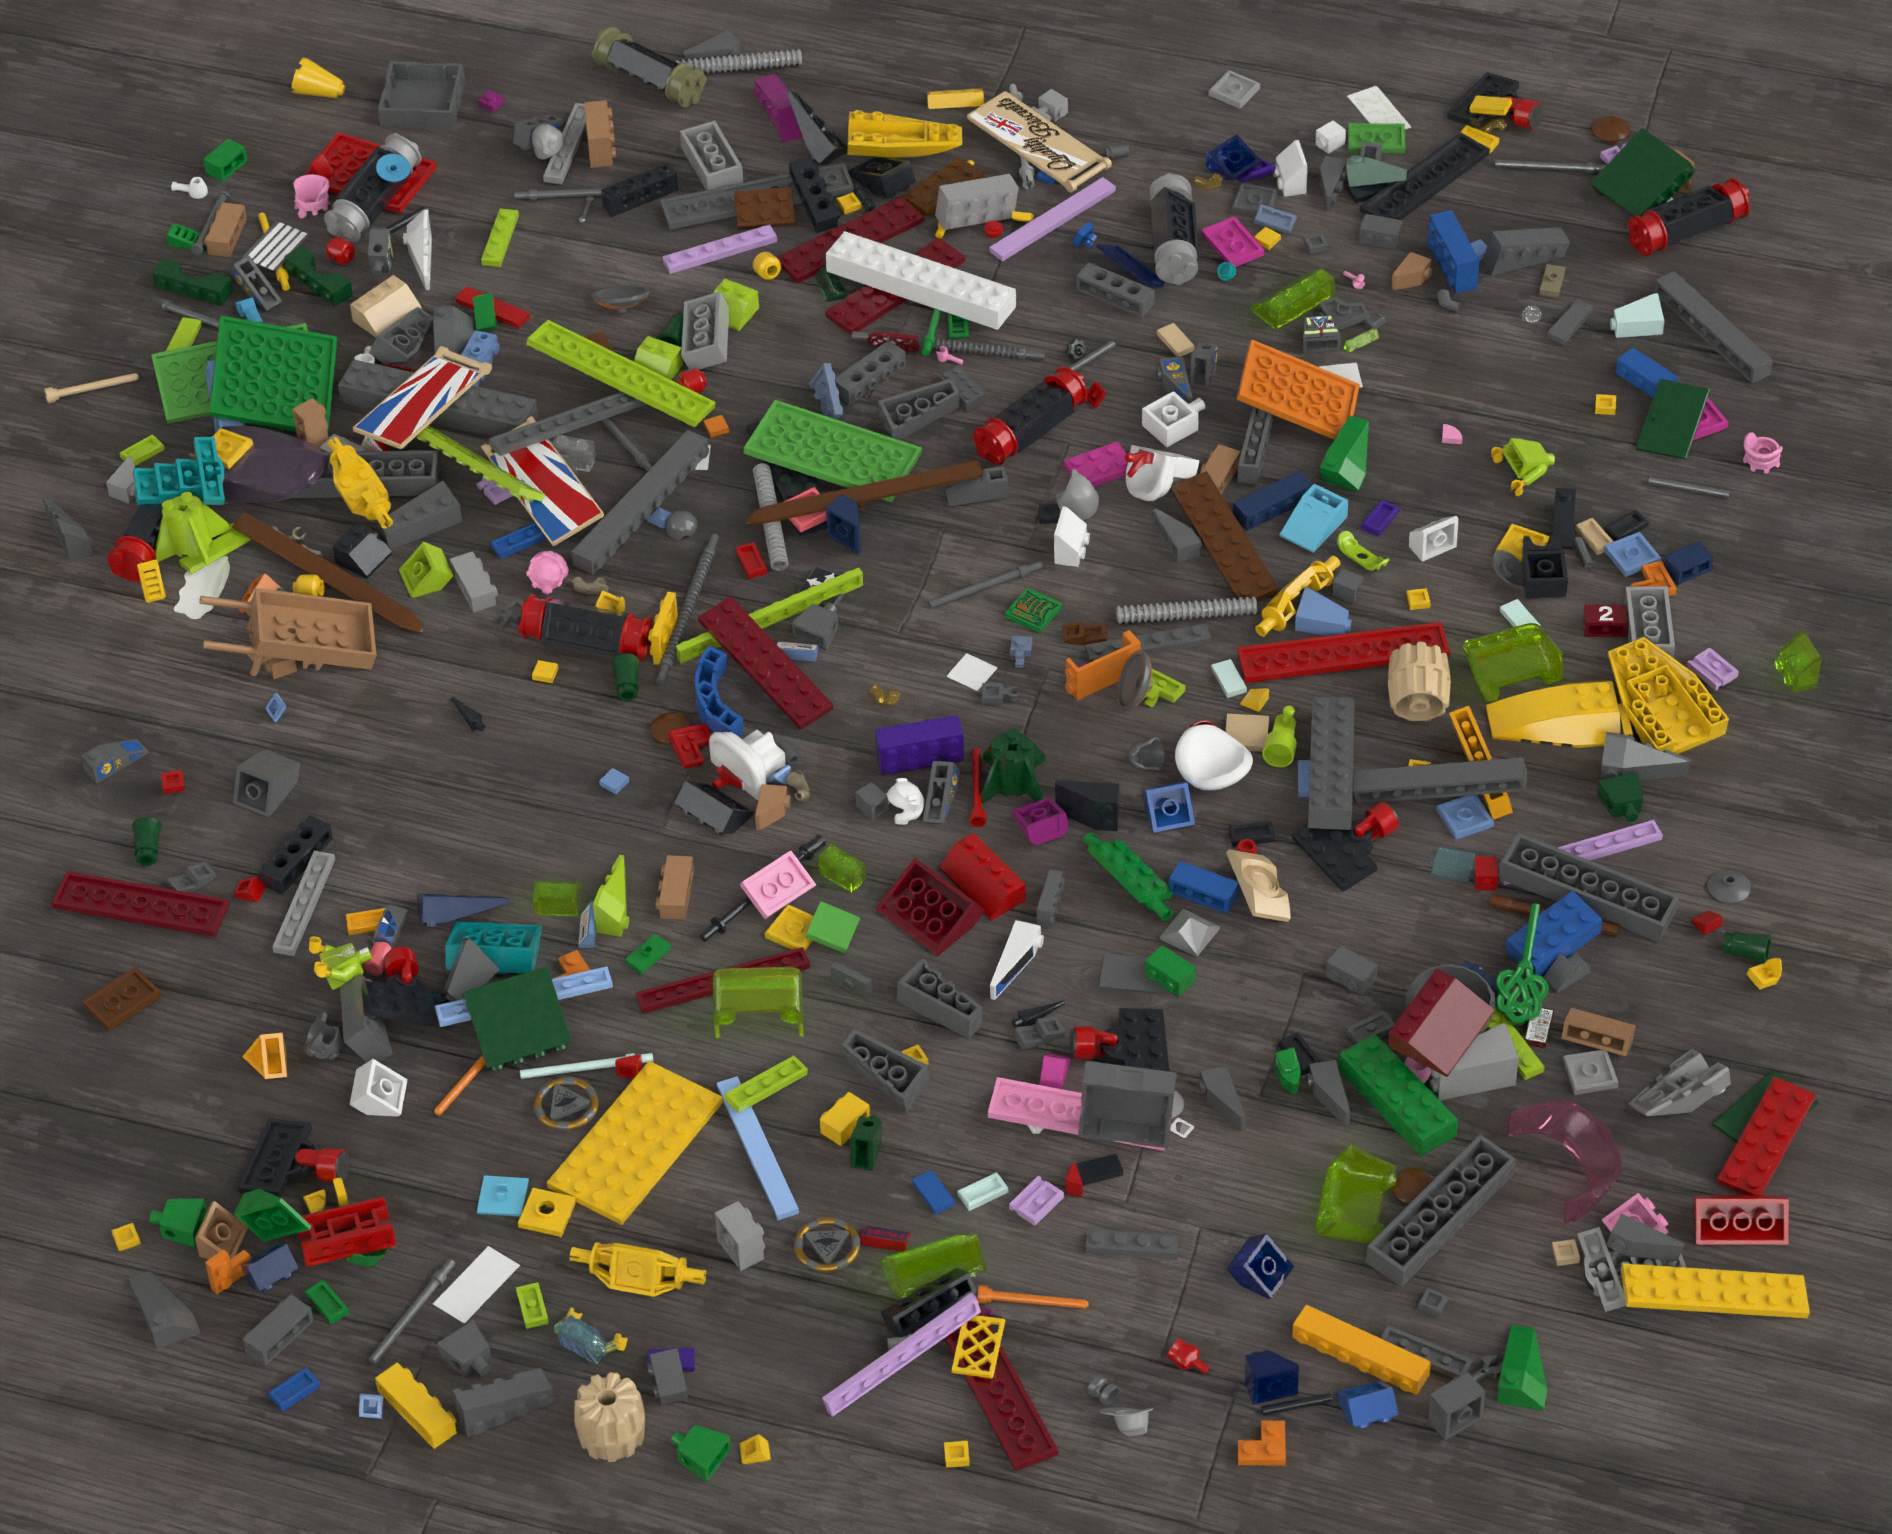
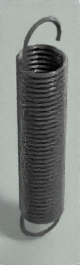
(1582, 550)

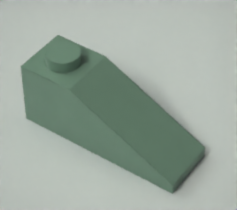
(1371, 171)

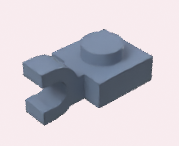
(1020, 648)

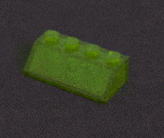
(1295, 298)

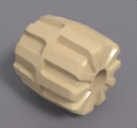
(1419, 682)
(609, 1417)

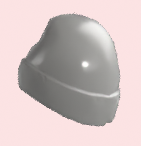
(546, 141)

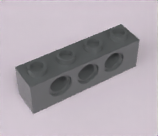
(1115, 290)
(870, 372)

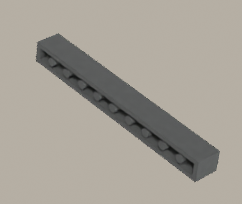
(640, 502)

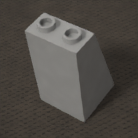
(1485, 1066)

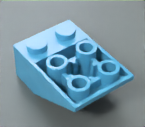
(1315, 518)

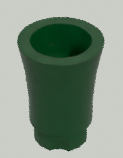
(673, 331)
(626, 676)
(146, 840)
(1747, 945)

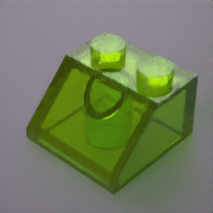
(1799, 663)
(557, 897)

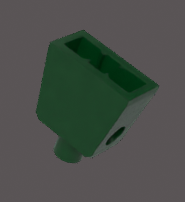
(1622, 796)
(867, 1131)

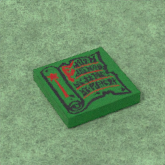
(1033, 610)

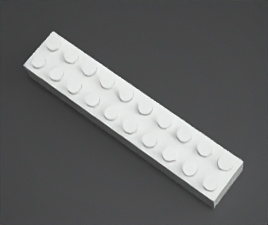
(921, 280)

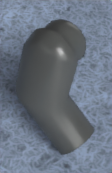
(1445, 300)

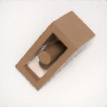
(1411, 272)
(771, 805)

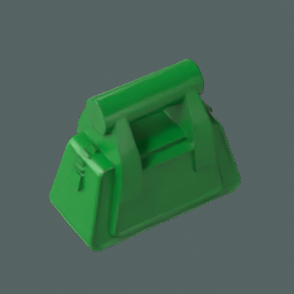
(1287, 1070)

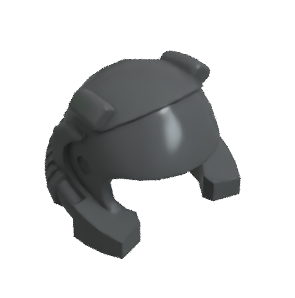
(323, 1039)

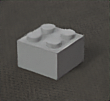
(740, 1235)

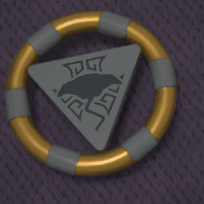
(566, 1104)
(826, 1244)

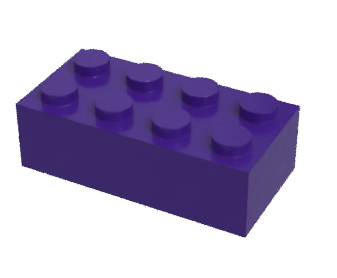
(919, 744)

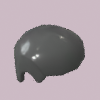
(681, 524)

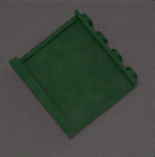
(1643, 174)
(517, 1018)

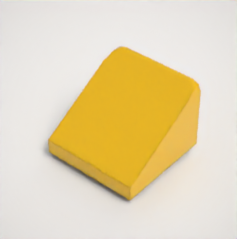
(1256, 699)
(754, 1450)

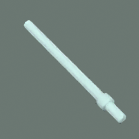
(576, 1067)

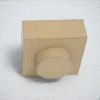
(1565, 1252)

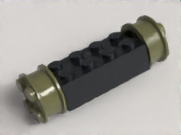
(675, 79)

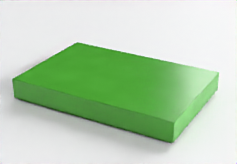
(1388, 134)

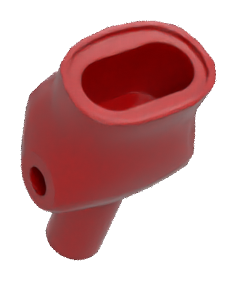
(1186, 1356)

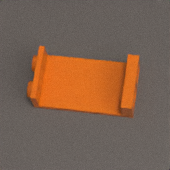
(1101, 672)

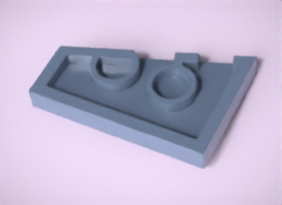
(826, 391)

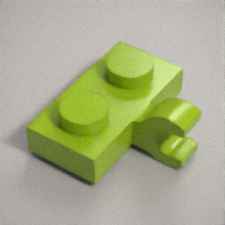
(1163, 687)

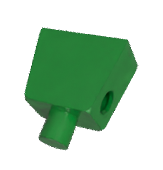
(180, 1220)
(701, 1450)

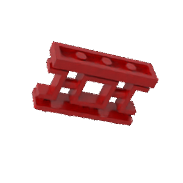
(367, 1236)

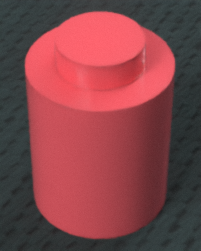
(376, 965)

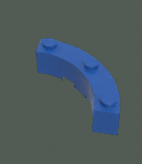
(707, 701)

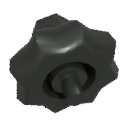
(1076, 349)

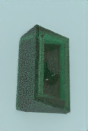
(830, 285)

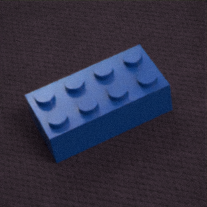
(1453, 251)
(1559, 931)

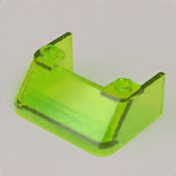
(758, 991)
(930, 1261)

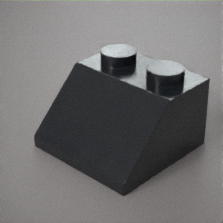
(361, 550)

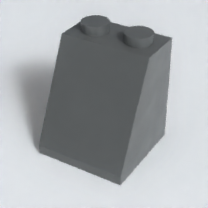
(265, 782)

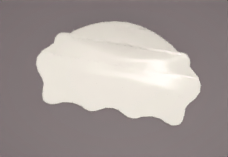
(205, 582)

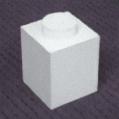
(1330, 137)

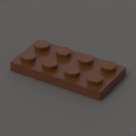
(925, 195)

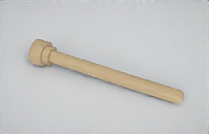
(54, 394)

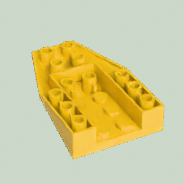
(1664, 698)

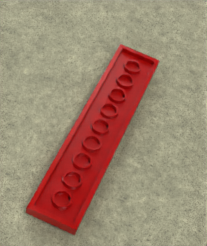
(1334, 652)

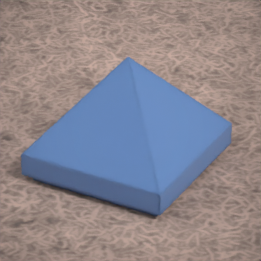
(276, 707)
(779, 776)
(371, 1406)

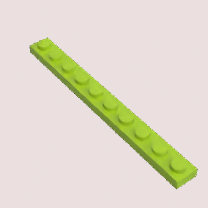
(779, 611)

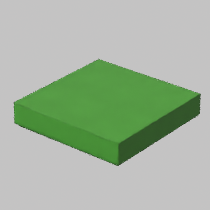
(832, 927)

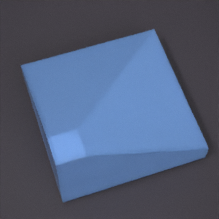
(659, 517)

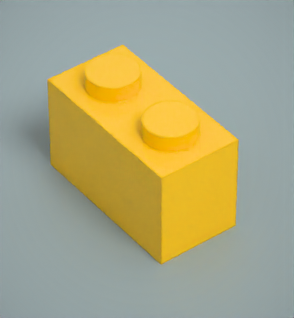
(842, 1118)

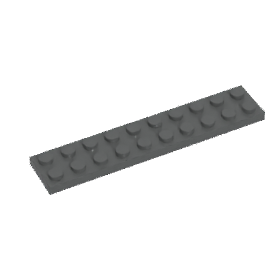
(720, 202)

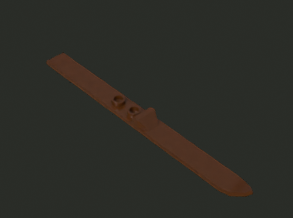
(867, 492)
(330, 574)

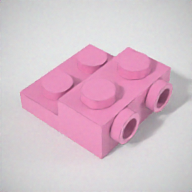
(1639, 1210)

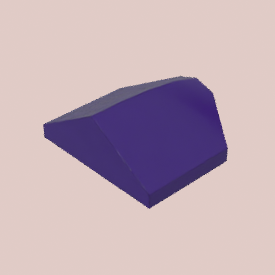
(1260, 171)

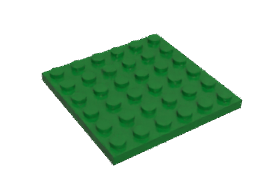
(269, 371)

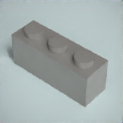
(473, 581)

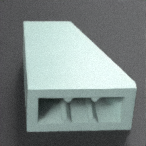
(1639, 318)

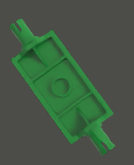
(1131, 873)

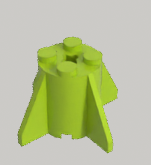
(188, 528)

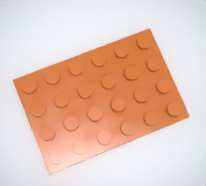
(1296, 390)

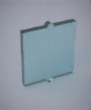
(1453, 864)

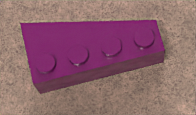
(777, 106)

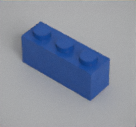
(1642, 371)
(1204, 887)

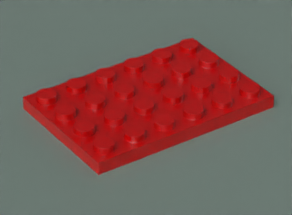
(349, 153)

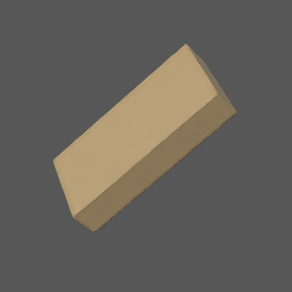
(1175, 340)
(1593, 535)

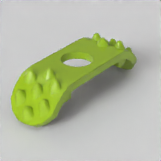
(1351, 548)

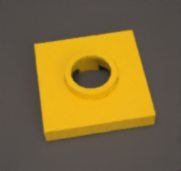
(551, 1223)

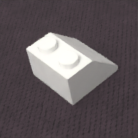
(1291, 170)
(1434, 538)
(1070, 539)
(378, 1090)

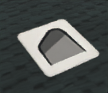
(1181, 1127)

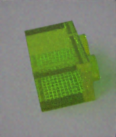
(841, 868)

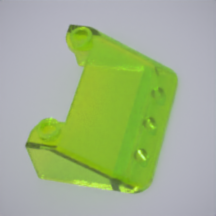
(1512, 658)

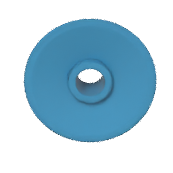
(393, 162)

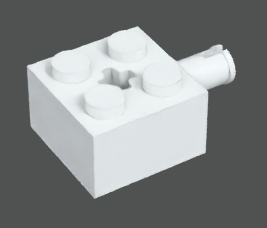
(1171, 418)

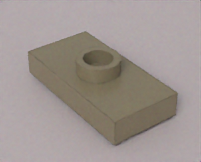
(1552, 281)

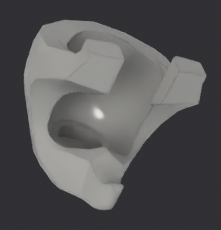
(1079, 496)

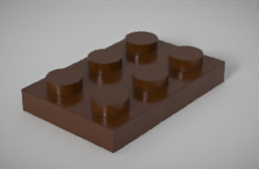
(764, 208)
(121, 998)

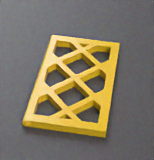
(973, 1369)

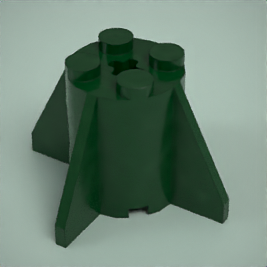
(1013, 765)

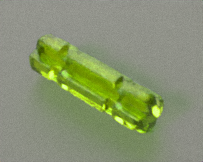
(1361, 340)

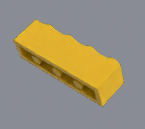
(416, 1405)

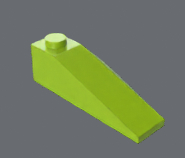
(611, 902)

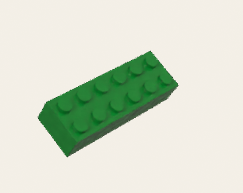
(1398, 1095)

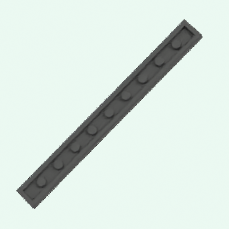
(563, 423)

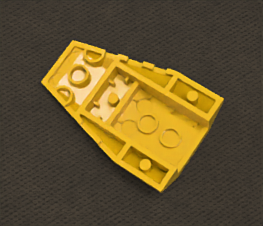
(1558, 714)

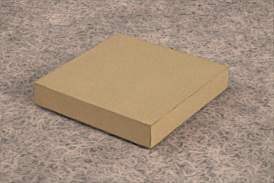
(1248, 730)

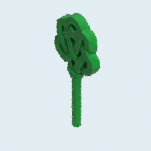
(1531, 981)

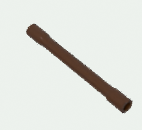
(1512, 905)

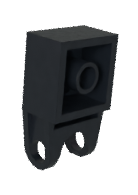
(1544, 569)

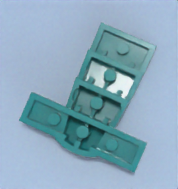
(200, 477)

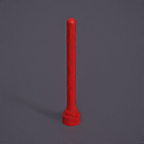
(977, 816)

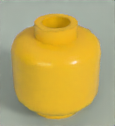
(766, 265)
(309, 585)

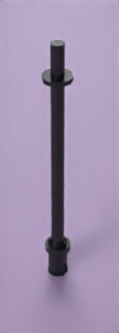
(806, 852)

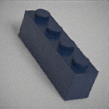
(1271, 500)

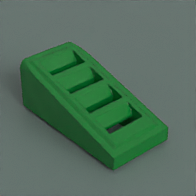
(181, 237)
(950, 326)

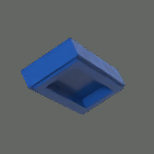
(933, 1192)
(294, 1389)

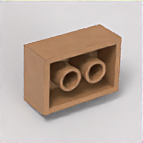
(600, 134)

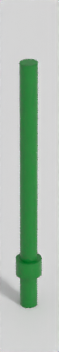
(929, 339)

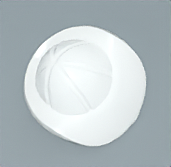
(1211, 758)

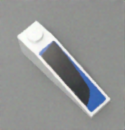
(1018, 952)

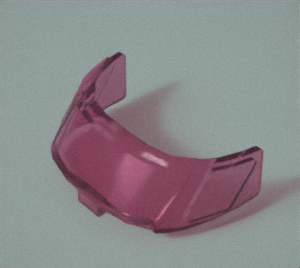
(1584, 1137)

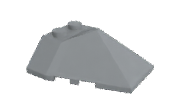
(1683, 1087)

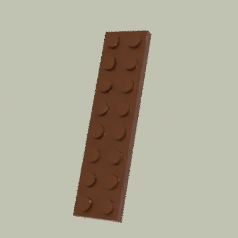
(1223, 538)

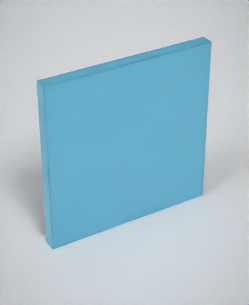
(502, 1195)

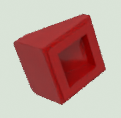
(321, 166)
(250, 889)
(1707, 922)
(629, 1066)
(1073, 1182)

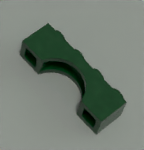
(331, 287)
(212, 288)

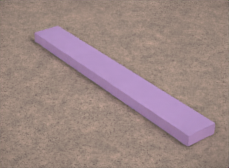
(1052, 219)
(1612, 842)
(901, 1354)

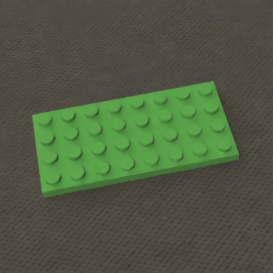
(184, 381)
(829, 448)

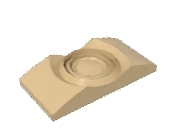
(1260, 885)

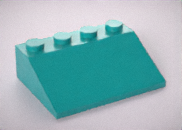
(508, 946)

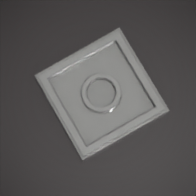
(1234, 89)
(1590, 1072)

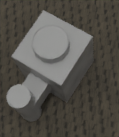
(1052, 105)

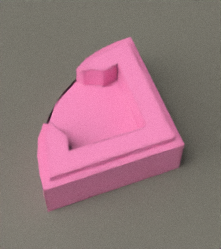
(1451, 435)

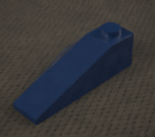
(443, 908)

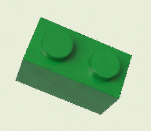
(225, 160)
(1170, 970)

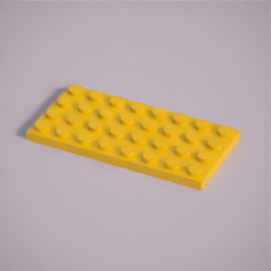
(635, 1142)

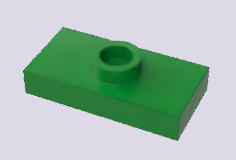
(648, 954)

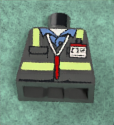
(380, 259)
(1320, 334)

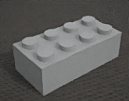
(711, 156)
(976, 201)
(705, 331)
(1650, 616)

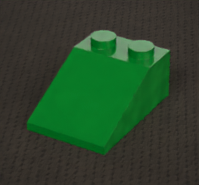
(269, 1215)

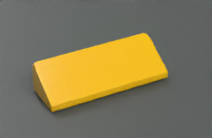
(955, 98)

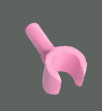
(1357, 280)
(944, 356)

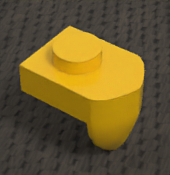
(610, 602)
(1766, 974)

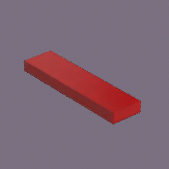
(503, 311)

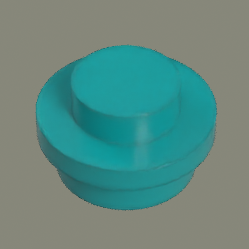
(1226, 271)

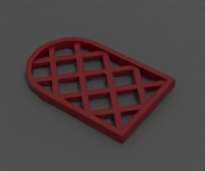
(907, 338)

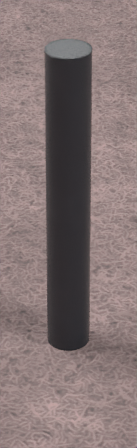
(404, 221)
(1296, 1404)

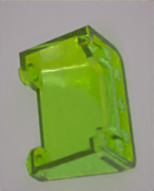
(1354, 1196)

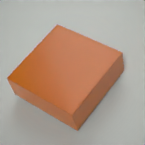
(716, 426)

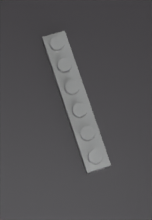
(572, 136)
(303, 903)

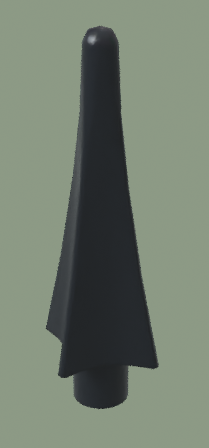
(472, 717)
(1029, 1016)

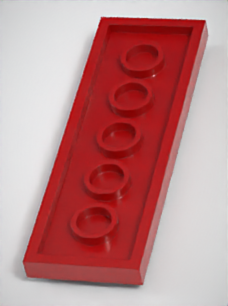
(1766, 1138)

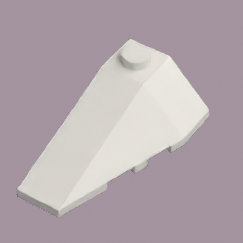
(419, 245)

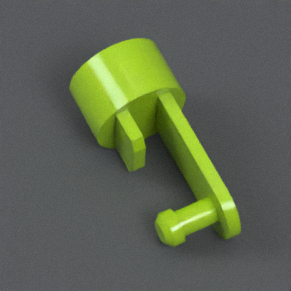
(1280, 743)

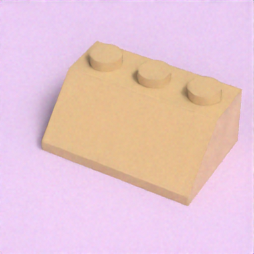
(383, 306)

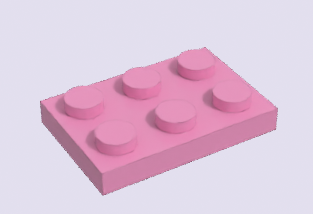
(777, 884)

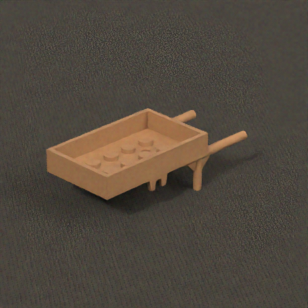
(303, 629)

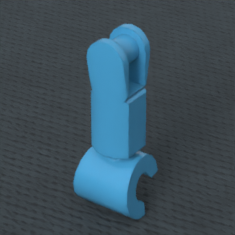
(248, 309)

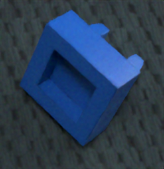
(1085, 236)

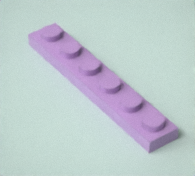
(719, 249)

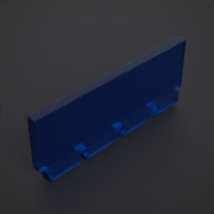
(1131, 265)

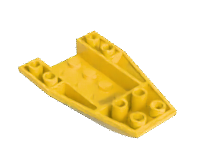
(898, 136)

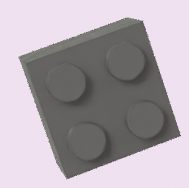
(1456, 1405)

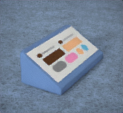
(800, 651)
(587, 928)

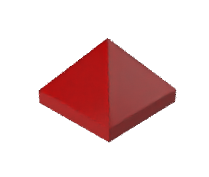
(1096, 394)

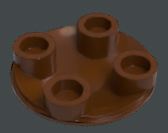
(1610, 129)
(666, 722)
(1411, 1183)

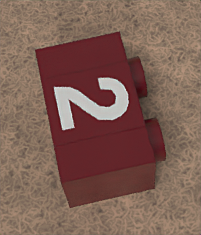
(1605, 620)

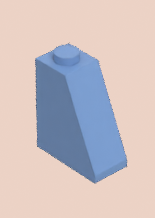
(1321, 615)

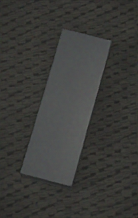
(1570, 321)

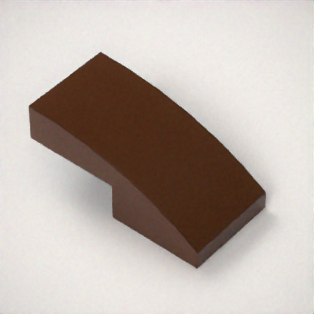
(1079, 634)

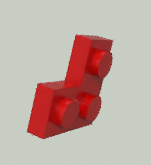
(687, 743)

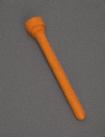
(459, 1087)
(987, 1295)

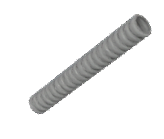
(747, 61)
(772, 530)
(1188, 609)

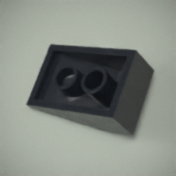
(884, 175)
(1089, 803)

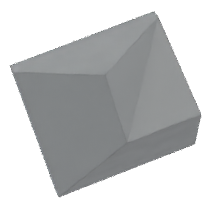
(1189, 932)

